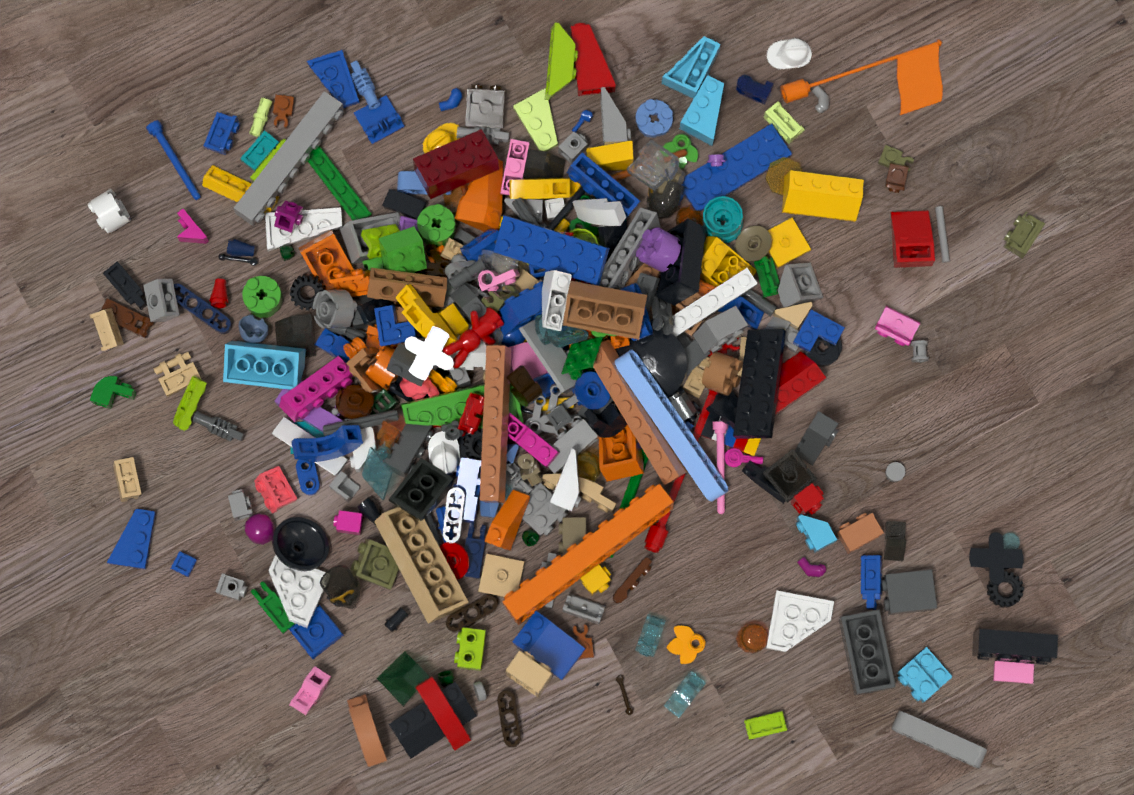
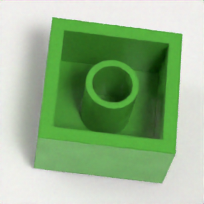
(403, 251)

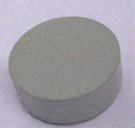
(895, 471)
(479, 691)

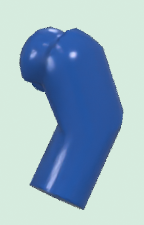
(453, 101)

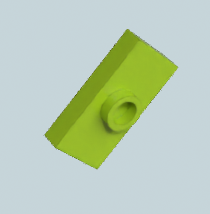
(765, 725)

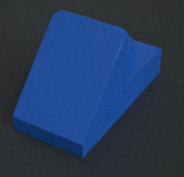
(332, 344)

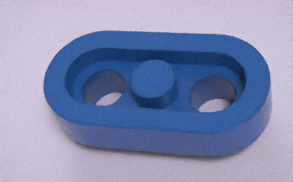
(306, 476)

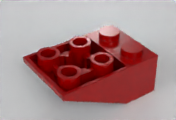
(912, 239)

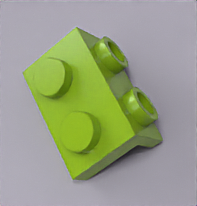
(371, 238)

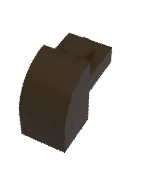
(524, 387)

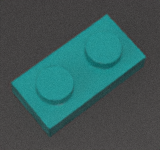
(259, 150)

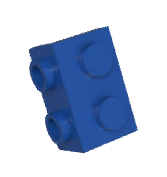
(221, 133)

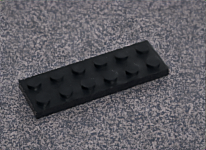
(759, 383)

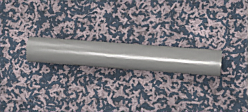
(942, 234)

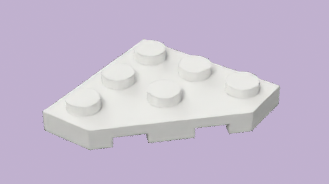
(297, 591)
(795, 619)

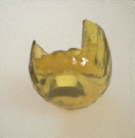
(588, 466)

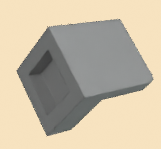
(344, 486)

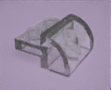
(654, 165)

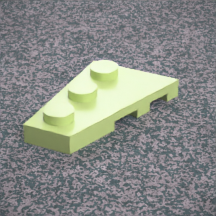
(537, 120)

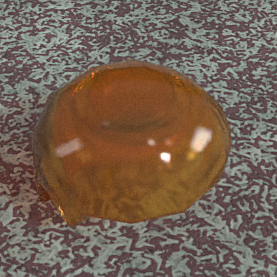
(687, 212)
(752, 638)

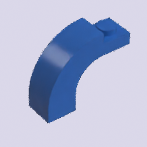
(326, 448)

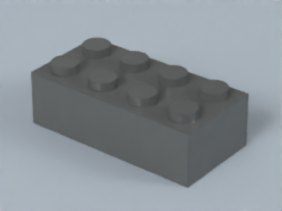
(866, 652)

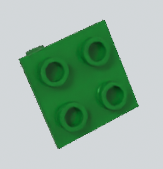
(581, 356)

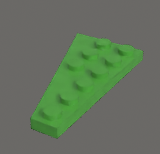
(449, 407)

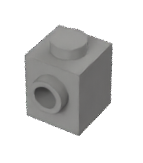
(573, 147)

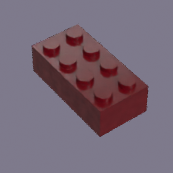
(456, 164)

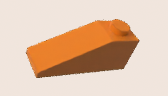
(507, 521)

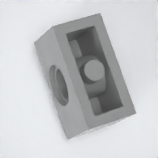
(161, 300)

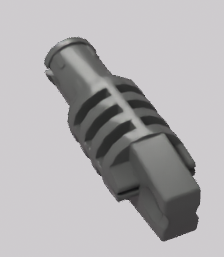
(218, 426)

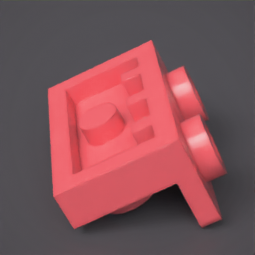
(275, 489)

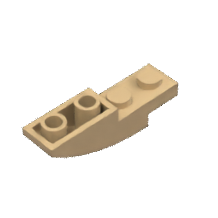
(589, 490)

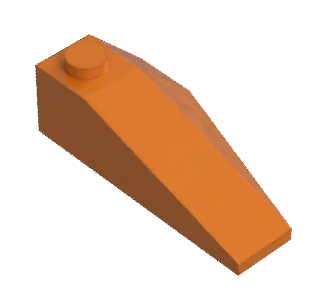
(482, 202)

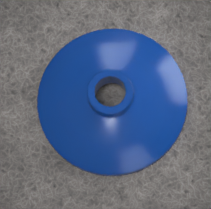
(591, 382)

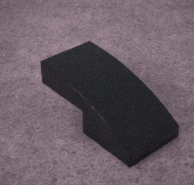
(404, 204)

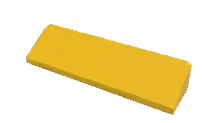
(228, 185)

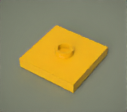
(787, 243)

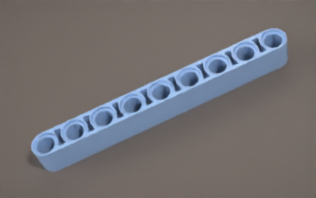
(671, 425)

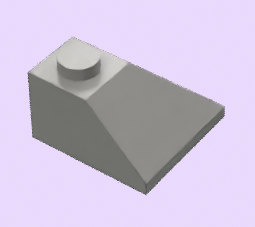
(798, 285)

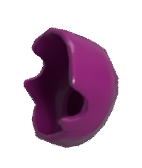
(259, 528)

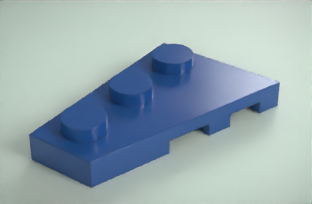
(335, 76)
(135, 541)

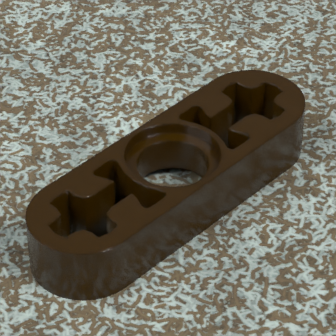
(481, 601)
(511, 704)

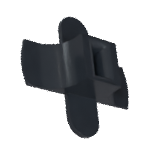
(996, 558)

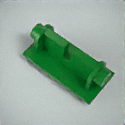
(767, 276)

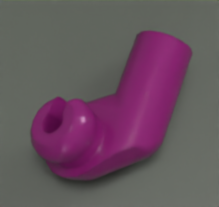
(811, 570)

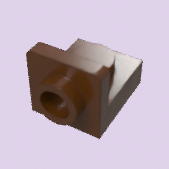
(896, 177)

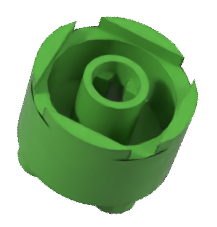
(437, 215)
(254, 289)

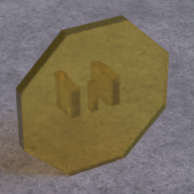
(777, 171)

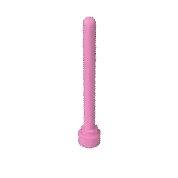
(720, 429)

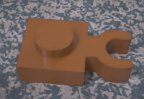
(283, 107)
(585, 642)

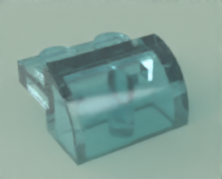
(565, 337)

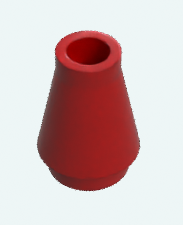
(219, 294)

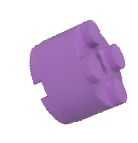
(658, 249)

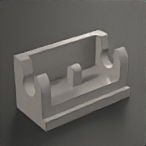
(583, 608)

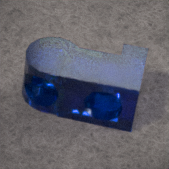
(753, 89)

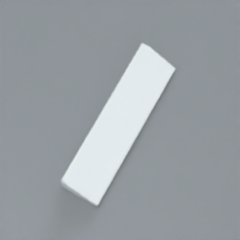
(288, 431)

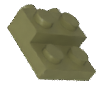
(375, 564)

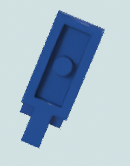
(871, 579)

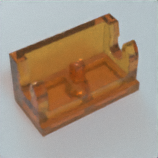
(390, 436)

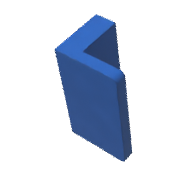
(484, 241)

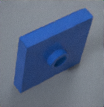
(319, 634)

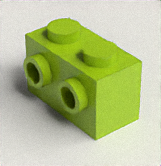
(471, 649)

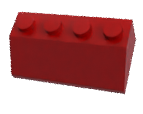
(797, 378)

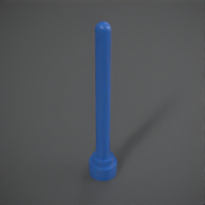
(155, 129)

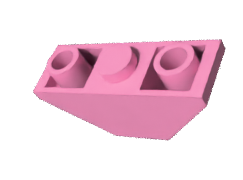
(515, 164)

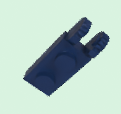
(475, 551)

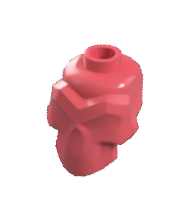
(418, 392)

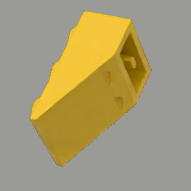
(721, 262)

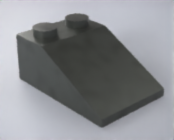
(422, 490)

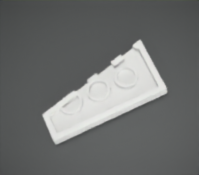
(313, 224)

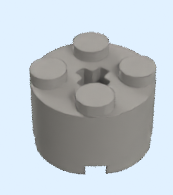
(334, 308)

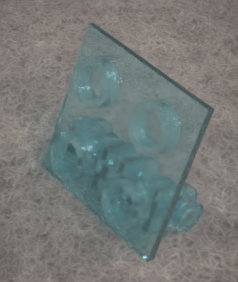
(377, 472)

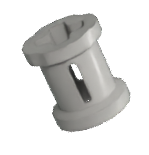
(919, 351)

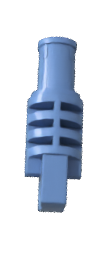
(364, 85)

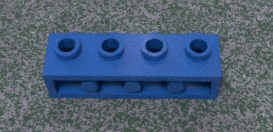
(600, 184)

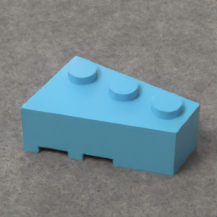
(693, 68)
(703, 112)

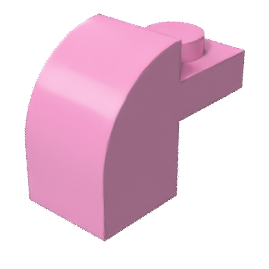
(311, 690)

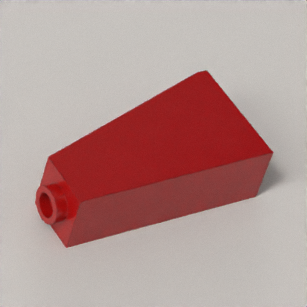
(590, 65)

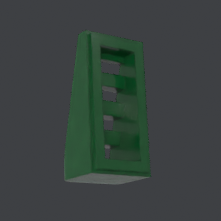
(380, 397)

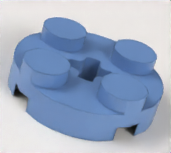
(658, 128)

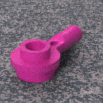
(735, 458)

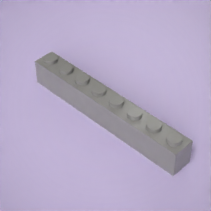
(289, 158)

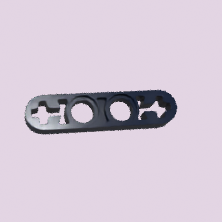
(200, 308)

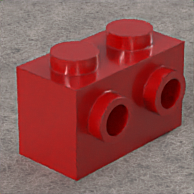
(808, 500)

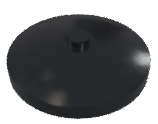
(663, 358)

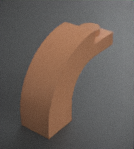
(366, 730)

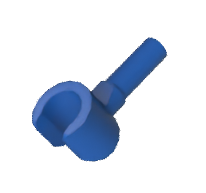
(585, 116)

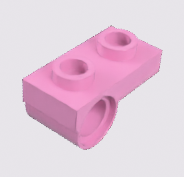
(507, 278)

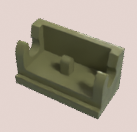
(496, 301)

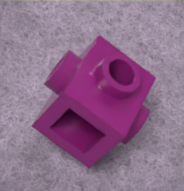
(288, 216)

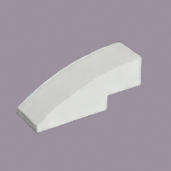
(600, 212)

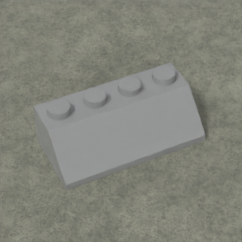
(551, 358)

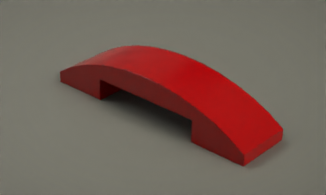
(443, 713)

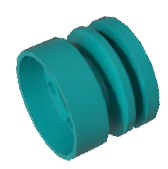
(723, 209)

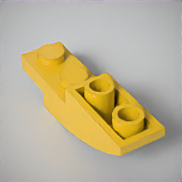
(543, 188)
(420, 315)

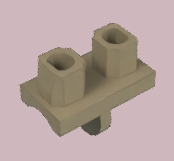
(529, 468)

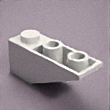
(554, 299)

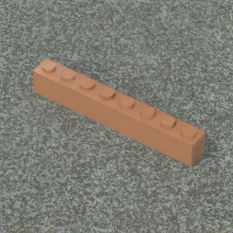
(495, 424)
(644, 429)

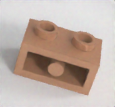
(860, 532)

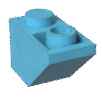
(816, 531)

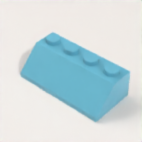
(263, 365)

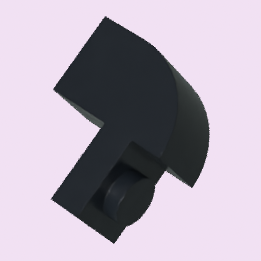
(608, 422)

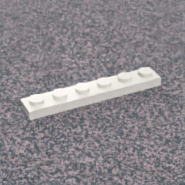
(712, 301)

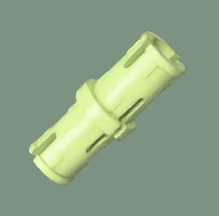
(260, 117)

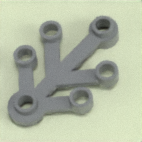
(540, 421)

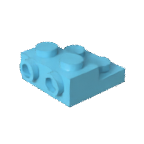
(924, 675)

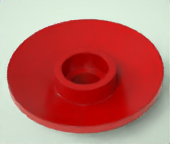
(452, 551)

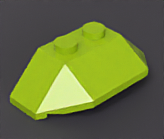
(560, 61)

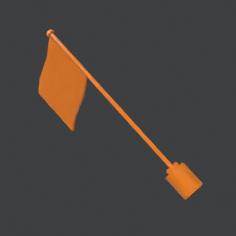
(917, 79)

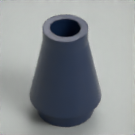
(239, 248)

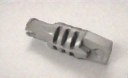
(492, 134)

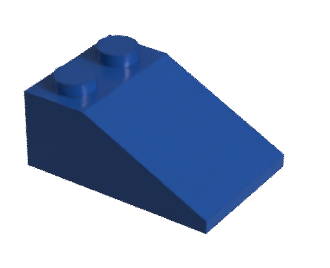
(549, 645)

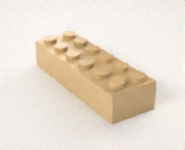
(421, 564)

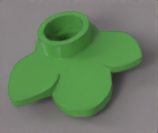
(692, 154)

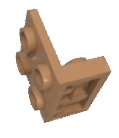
(360, 363)

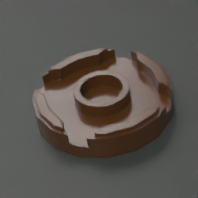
(354, 402)

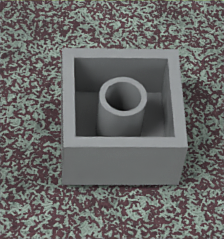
(720, 330)

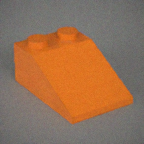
(325, 258)
(620, 456)

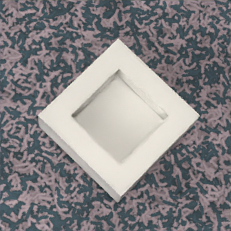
(553, 207)

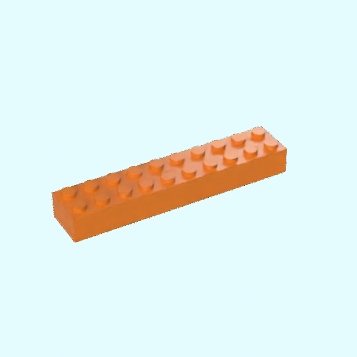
(588, 554)

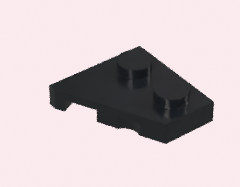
(726, 408)

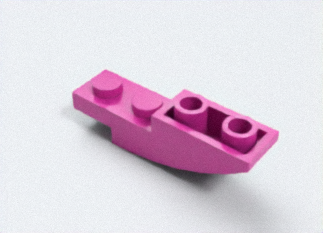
(530, 441)

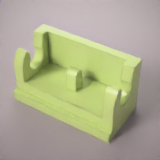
(783, 122)

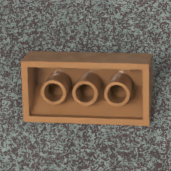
(604, 310)

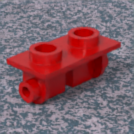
(474, 406)

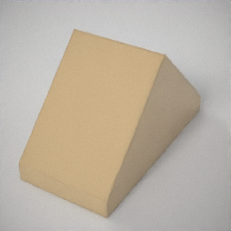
(794, 314)

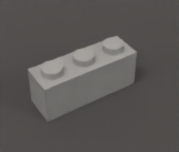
(580, 437)

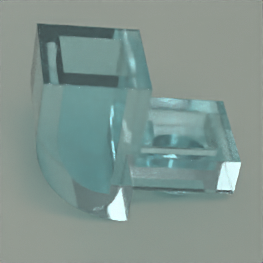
(650, 635)
(685, 694)

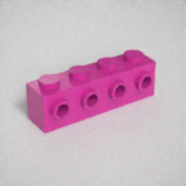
(316, 389)

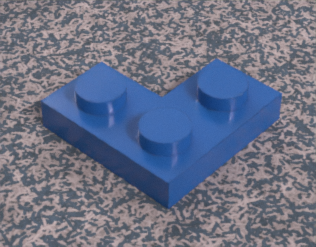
(815, 327)
(389, 330)

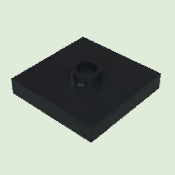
(610, 236)

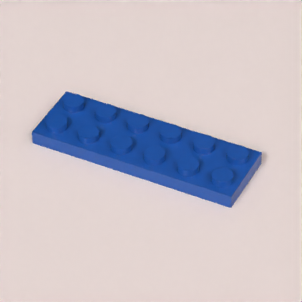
(742, 165)
(551, 250)

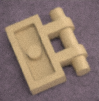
(178, 379)

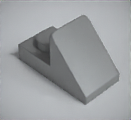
(791, 333)

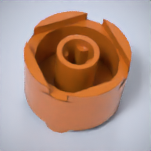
(378, 371)

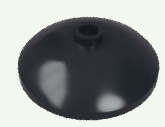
(305, 537)

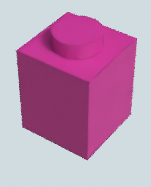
(348, 522)

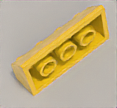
(822, 195)

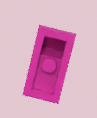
(193, 233)

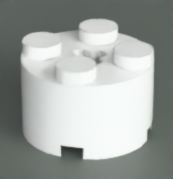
(110, 211)

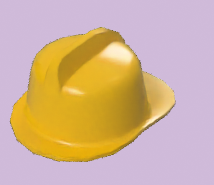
(441, 136)

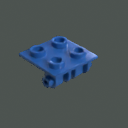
(379, 121)

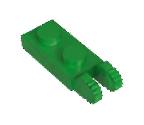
(273, 608)

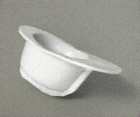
(789, 54)
(444, 453)

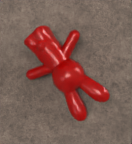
(471, 338)

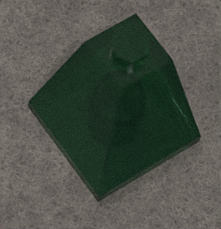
(403, 678)

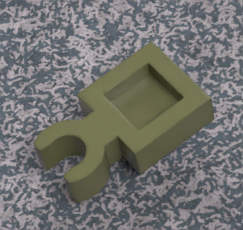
(894, 156)

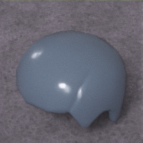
(252, 329)

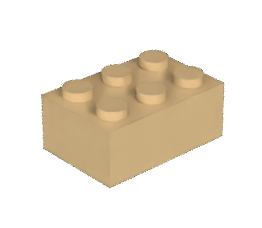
(529, 673)

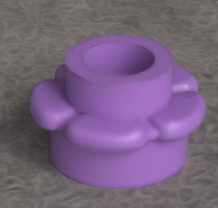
(716, 160)

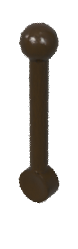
(619, 679)

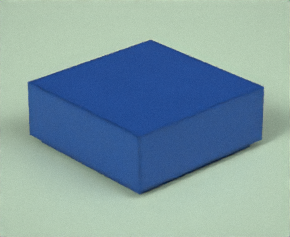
(183, 564)

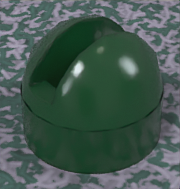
(285, 252)
(530, 537)
(446, 677)

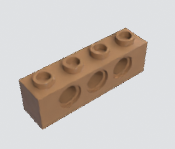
(388, 283)

